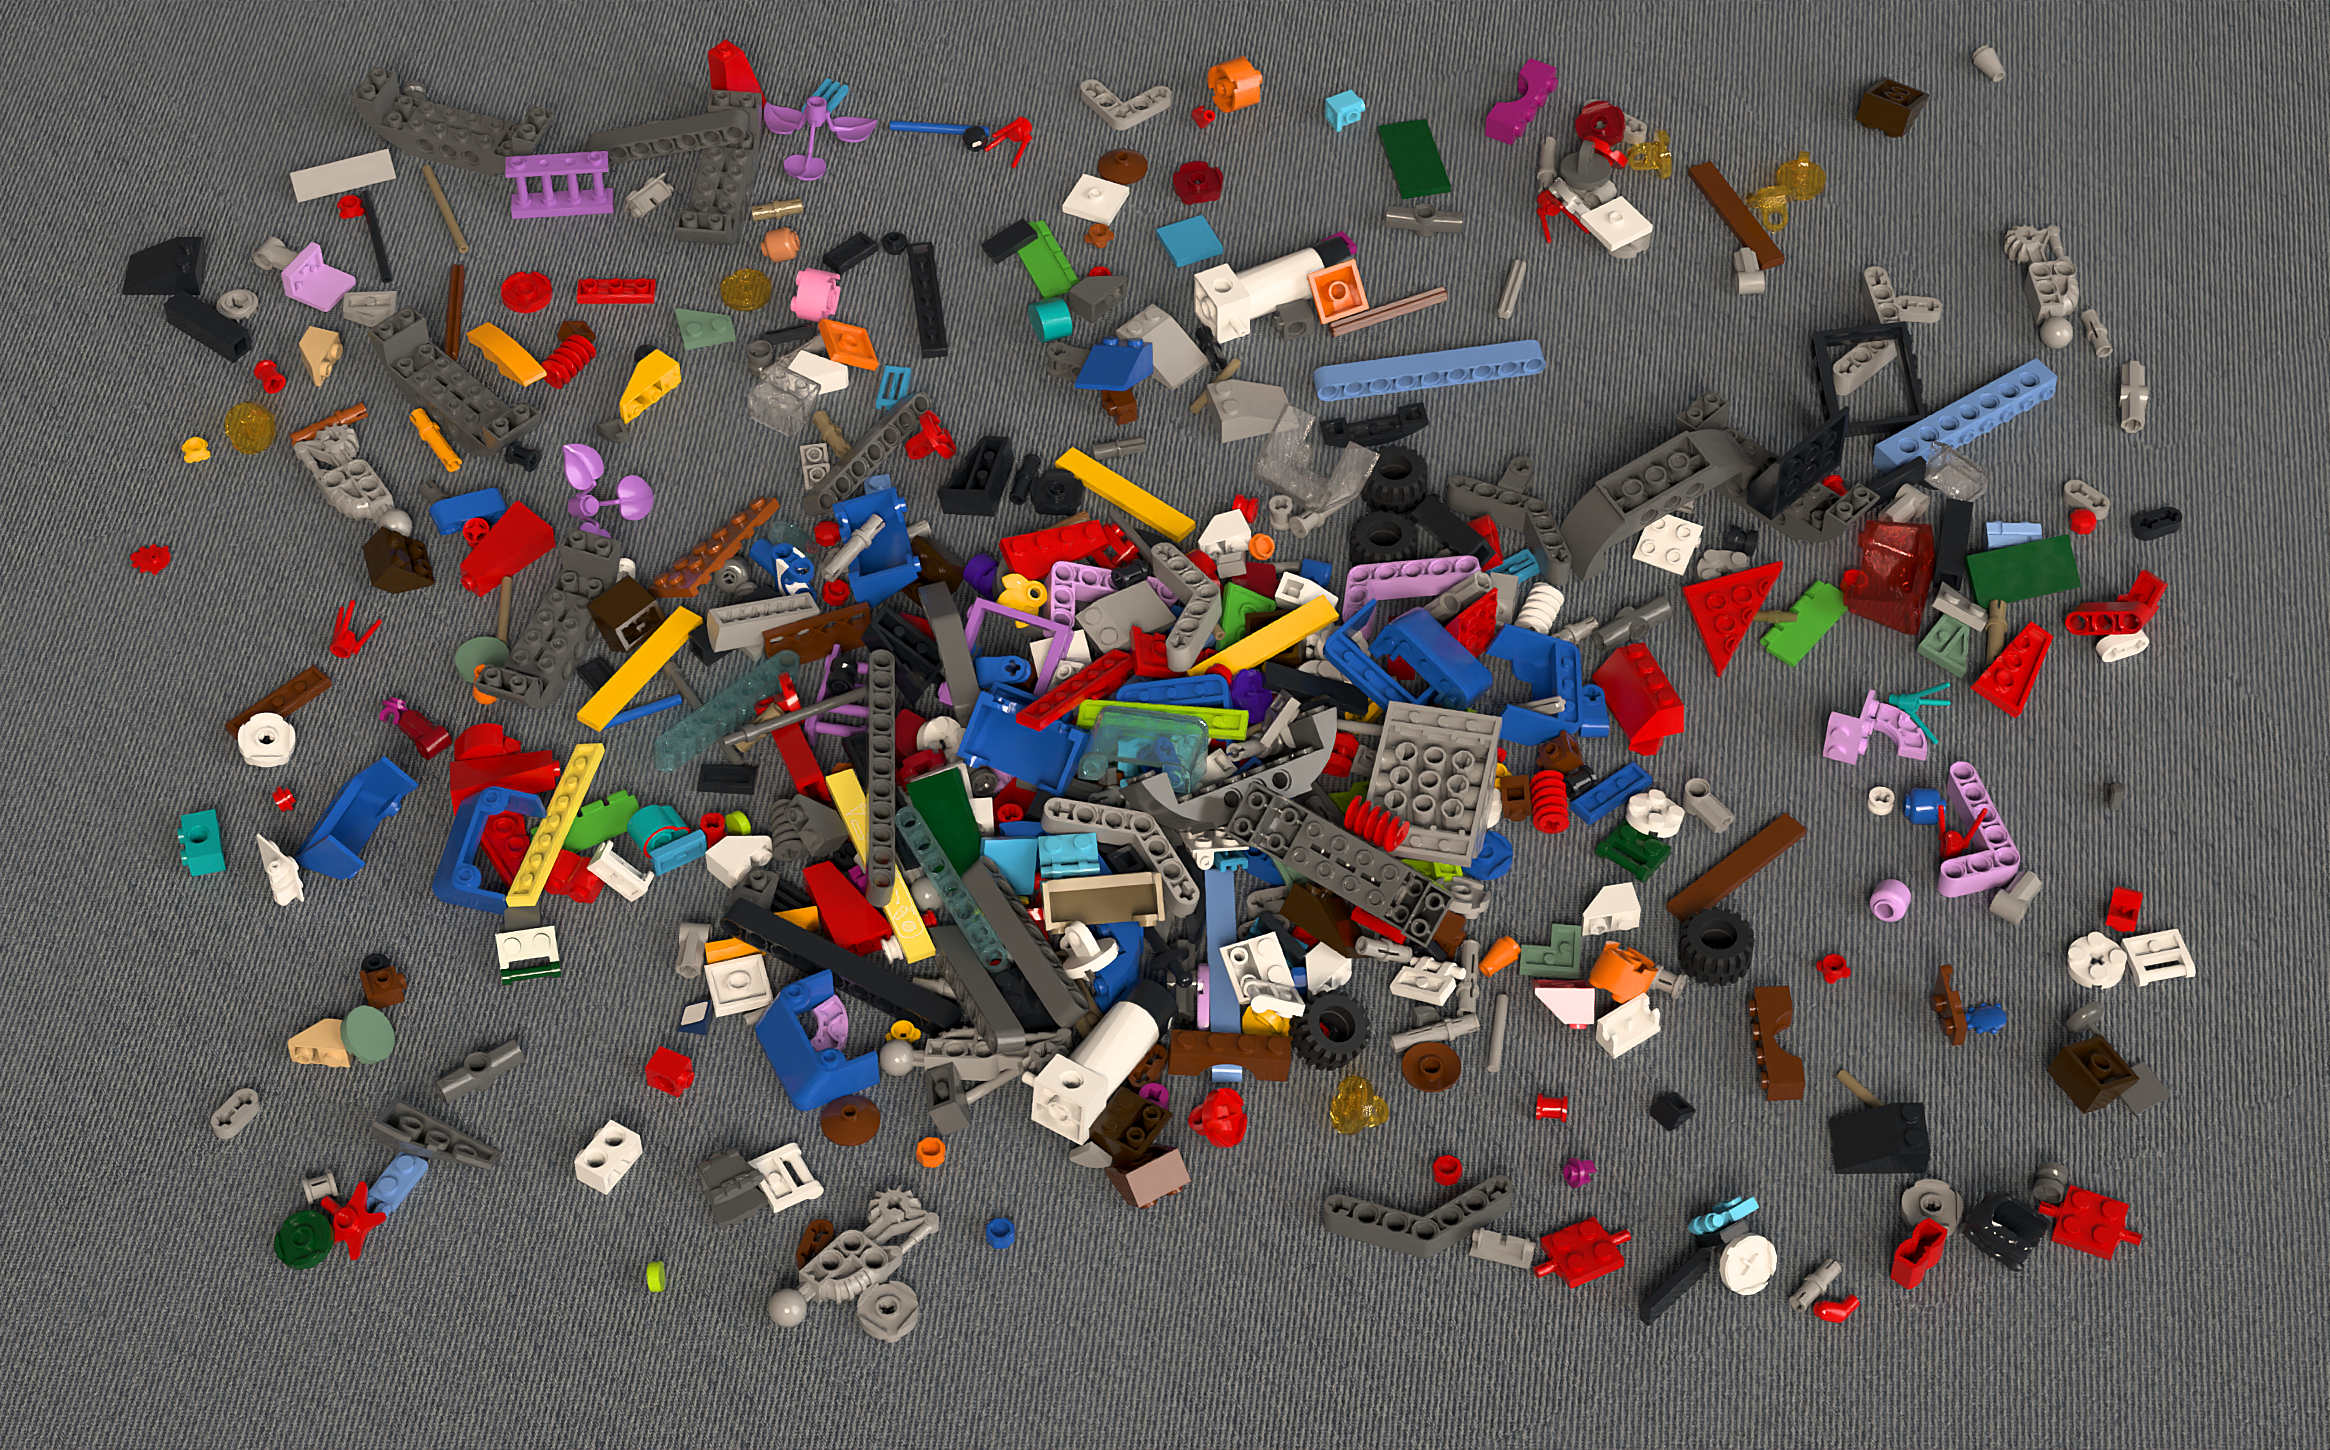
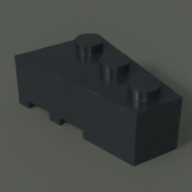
(981, 479)
(914, 653)

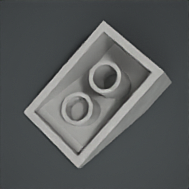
(1174, 353)
(1244, 408)
(1111, 617)

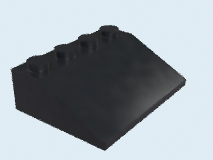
(1800, 467)

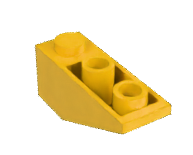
(649, 382)

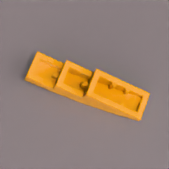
(508, 355)
(735, 948)

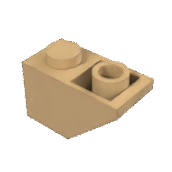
(319, 352)
(320, 1045)

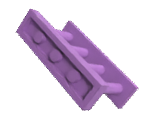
(559, 202)
(815, 724)

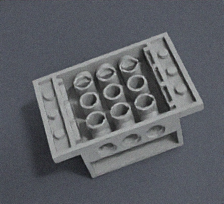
(1439, 777)

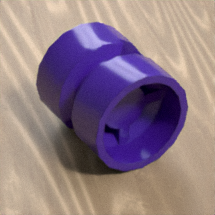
(980, 573)

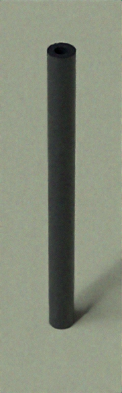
(375, 237)

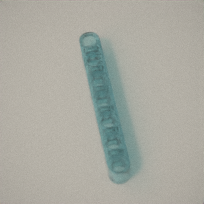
(723, 712)
(947, 880)

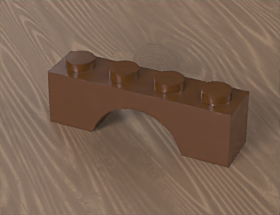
(1195, 1051)
(1781, 1072)

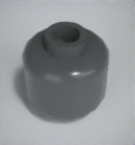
(734, 566)

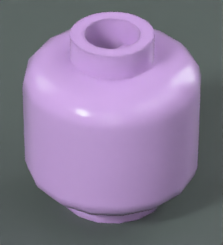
(1890, 900)

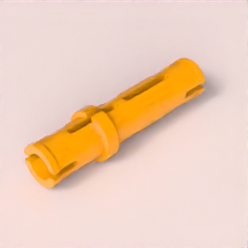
(430, 432)

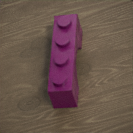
(1509, 119)

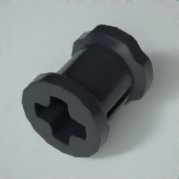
(529, 465)
(1130, 574)
(1579, 781)

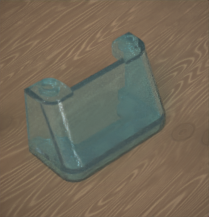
(1149, 739)

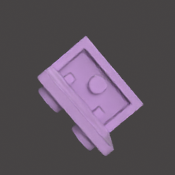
(313, 281)
(1847, 734)

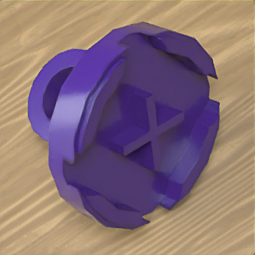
(1249, 695)

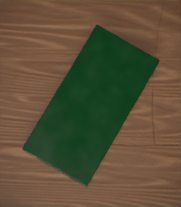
(1414, 159)
(2023, 571)
(949, 816)

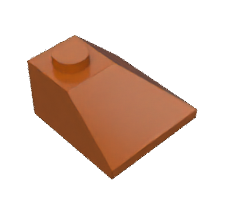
(1337, 291)

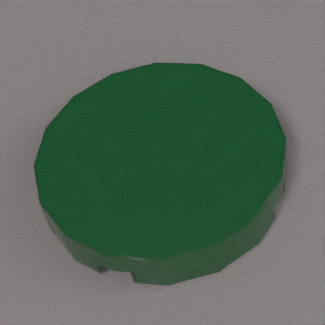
(304, 1240)

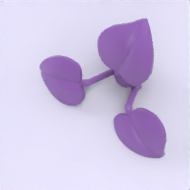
(786, 120)
(581, 469)

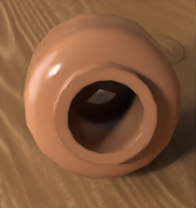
(780, 244)

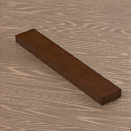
(1736, 215)
(1737, 868)

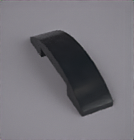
(1375, 431)
(1196, 922)

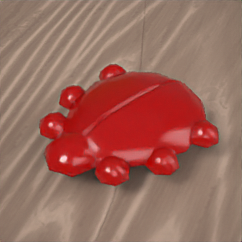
(151, 559)

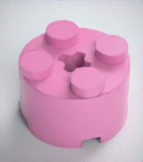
(816, 294)

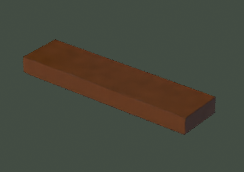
(285, 699)

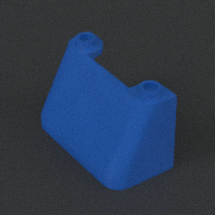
(889, 560)
(1436, 657)
(1038, 757)

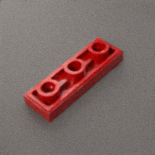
(616, 291)

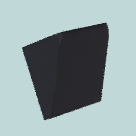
(1671, 1111)

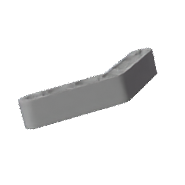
(1869, 357)
(1201, 601)
(1178, 893)

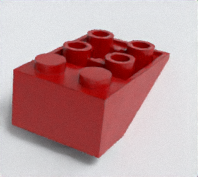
(1476, 624)

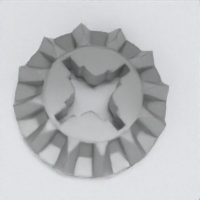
(239, 297)

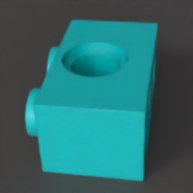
(202, 843)

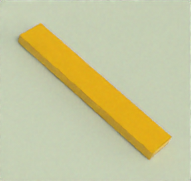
(1126, 495)
(1272, 638)
(639, 669)

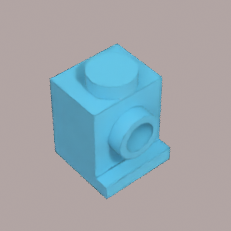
(1343, 109)

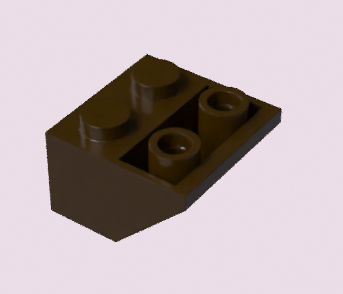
(397, 562)
(936, 565)
(626, 615)
(1128, 1126)

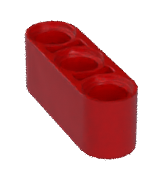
(2117, 611)

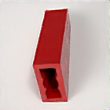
(731, 70)
(506, 549)
(800, 763)
(520, 772)
(844, 911)

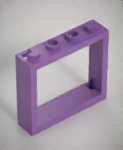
(1057, 651)

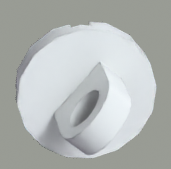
(1088, 952)
(1747, 1263)

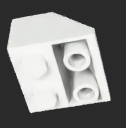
(1255, 959)

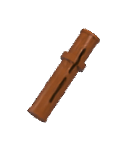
(346, 417)

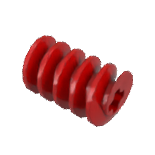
(567, 360)
(1549, 802)
(1373, 826)

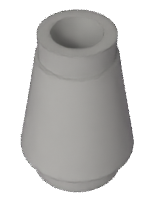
(1988, 62)

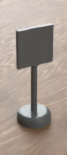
(2148, 1089)

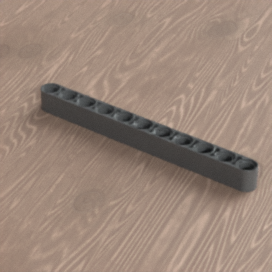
(880, 778)

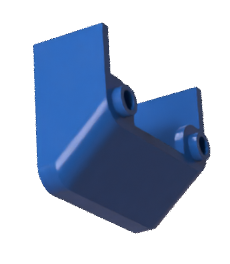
(1553, 670)
(1362, 671)
(1194, 691)
(352, 818)
(456, 877)
(807, 1075)

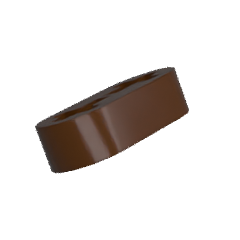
(1153, 1072)
(809, 1244)

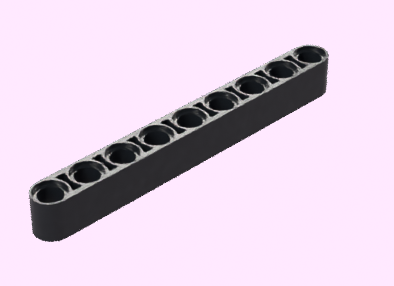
(849, 971)

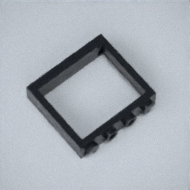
(1907, 362)

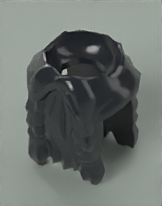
(1998, 1242)

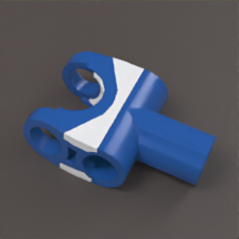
(786, 567)

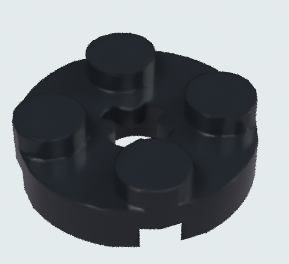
(1061, 504)

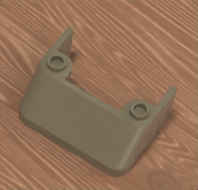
(1102, 900)

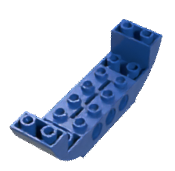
(1125, 968)

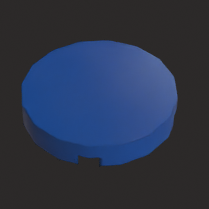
(1493, 862)

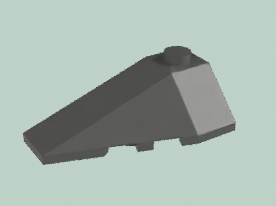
(420, 1134)

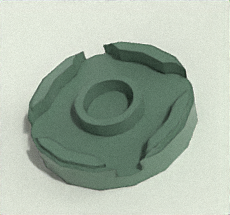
(478, 652)
(367, 1034)

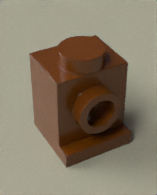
(1119, 405)
(1560, 754)
(1516, 797)
(1450, 934)
(383, 987)

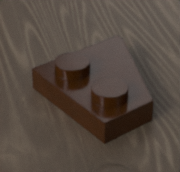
(1949, 1007)

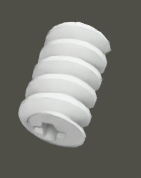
(1540, 608)

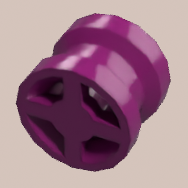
(1155, 1091)

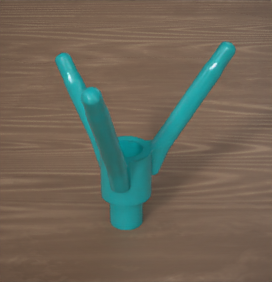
(1912, 701)

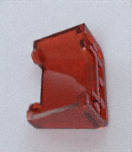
(1893, 575)

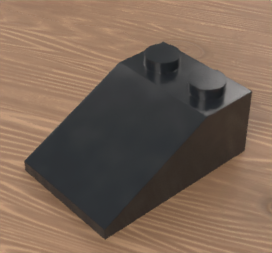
(167, 268)
(1023, 1001)
(1881, 1140)

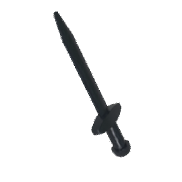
(1168, 958)

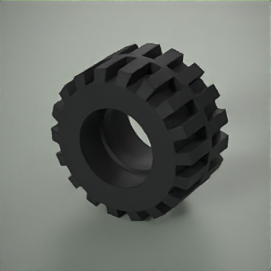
(1396, 480)
(1382, 539)
(1712, 964)
(1344, 1016)

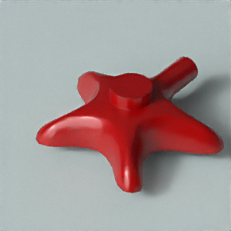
(353, 1220)

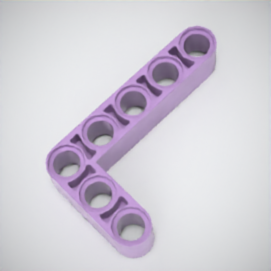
(1402, 580)
(1072, 588)
(1996, 857)

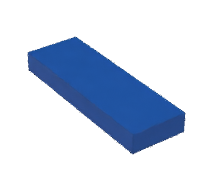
(1611, 793)

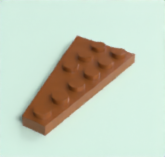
(711, 555)

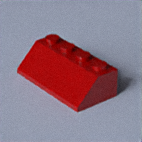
(1639, 694)

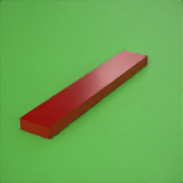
(1075, 690)

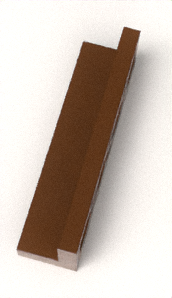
(819, 640)

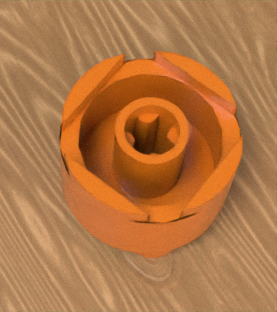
(1234, 84)
(1622, 972)

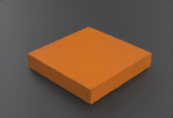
(848, 344)

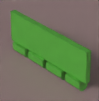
(1047, 263)
(1816, 615)
(599, 822)

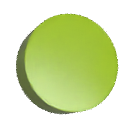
(738, 824)
(656, 1276)

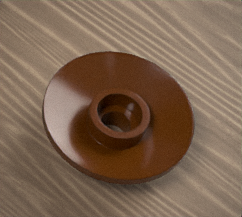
(1122, 166)
(1431, 1058)
(850, 1129)

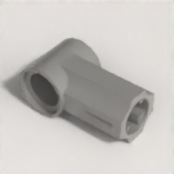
(1597, 196)
(274, 254)
(1748, 276)
(1907, 503)
(1700, 802)
(2014, 901)
(692, 948)

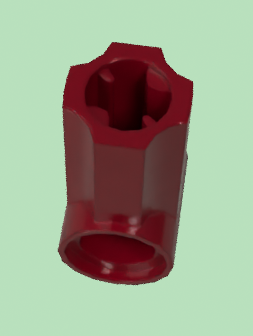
(428, 739)

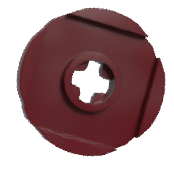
(1604, 112)
(1207, 190)
(918, 765)

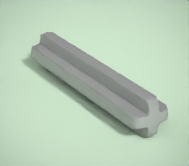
(1511, 289)
(1544, 706)

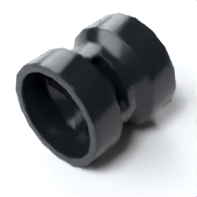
(1742, 541)
(842, 675)

